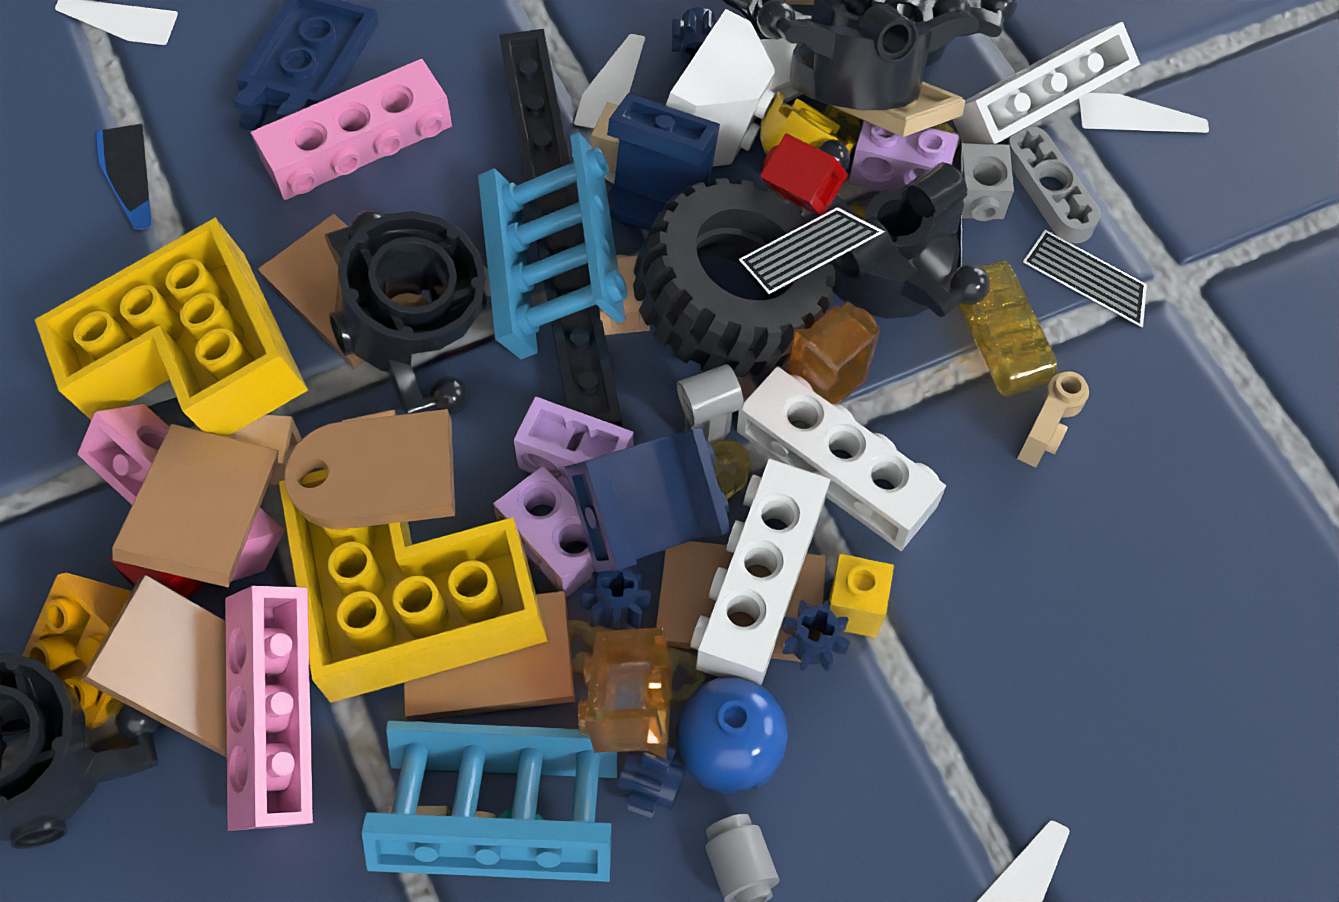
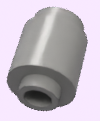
(741, 860)

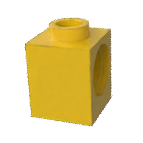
(861, 593)

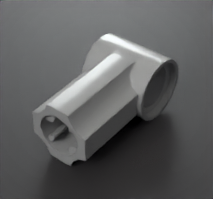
(710, 400)

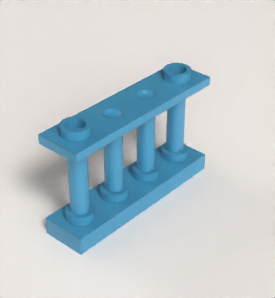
(509, 238)
(492, 845)

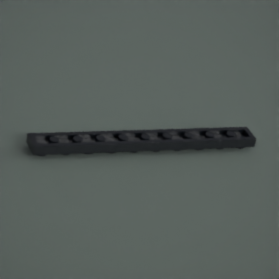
(543, 148)

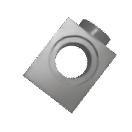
(988, 180)

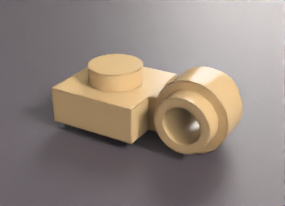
(1062, 399)

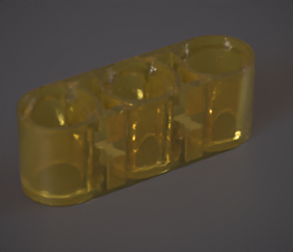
(1010, 334)

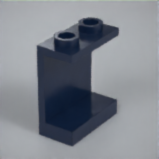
(656, 157)
(648, 498)

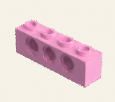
(352, 129)
(122, 449)
(268, 708)

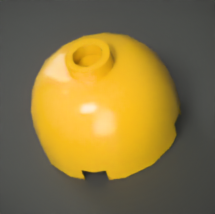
(800, 122)

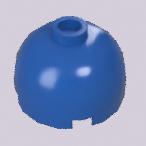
(731, 735)

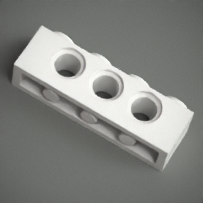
(1046, 86)
(889, 513)
(746, 651)

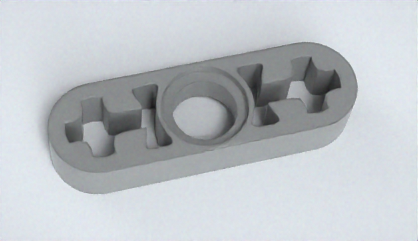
(1053, 203)

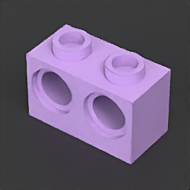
(892, 161)
(562, 437)
(548, 534)

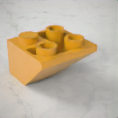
(70, 633)

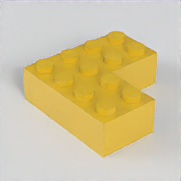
(181, 318)
(407, 609)

